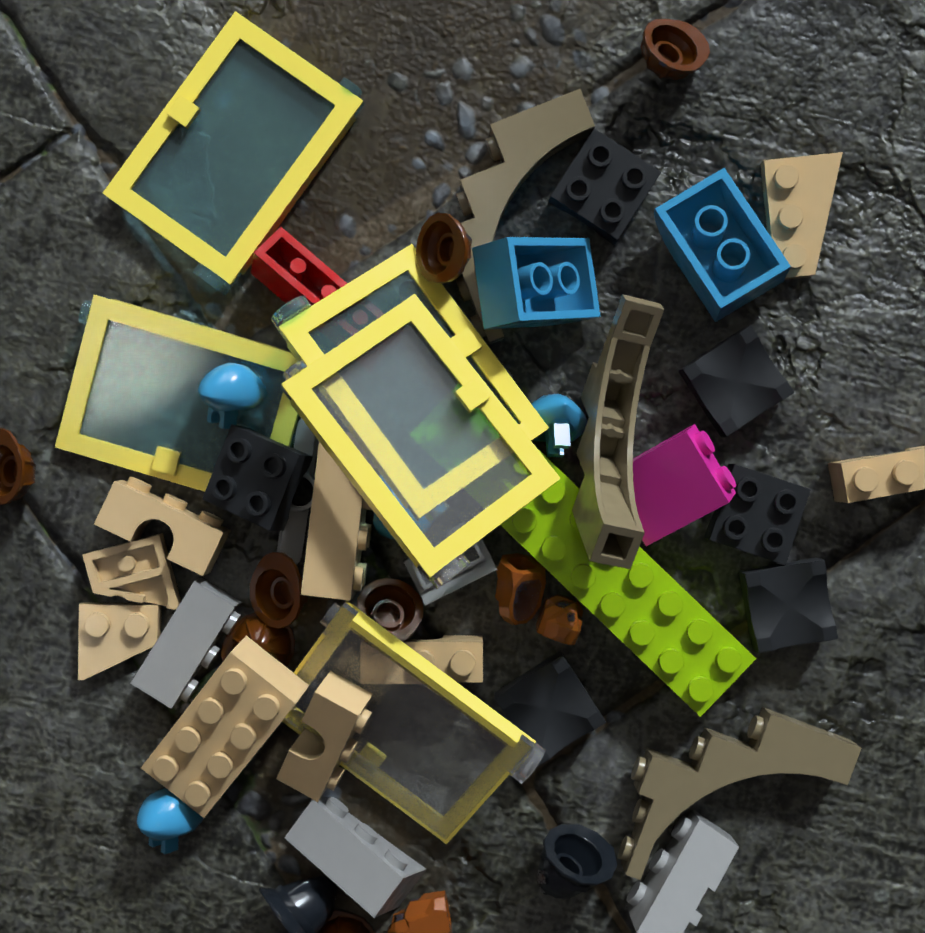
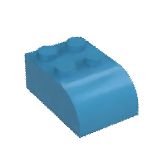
(720, 244)
(535, 282)

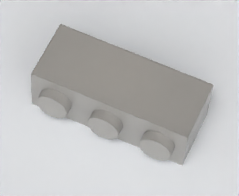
(187, 643)

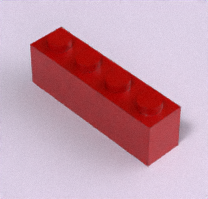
(293, 270)

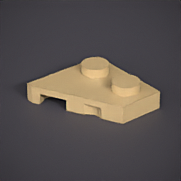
(135, 572)
(114, 634)

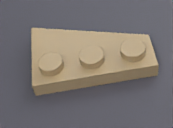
(798, 206)

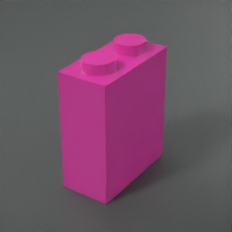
(679, 483)

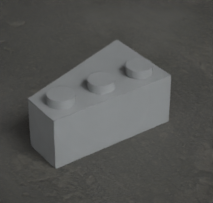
(354, 856)
(681, 876)

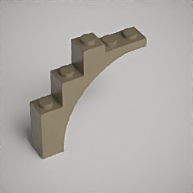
(521, 146)
(606, 499)
(718, 760)

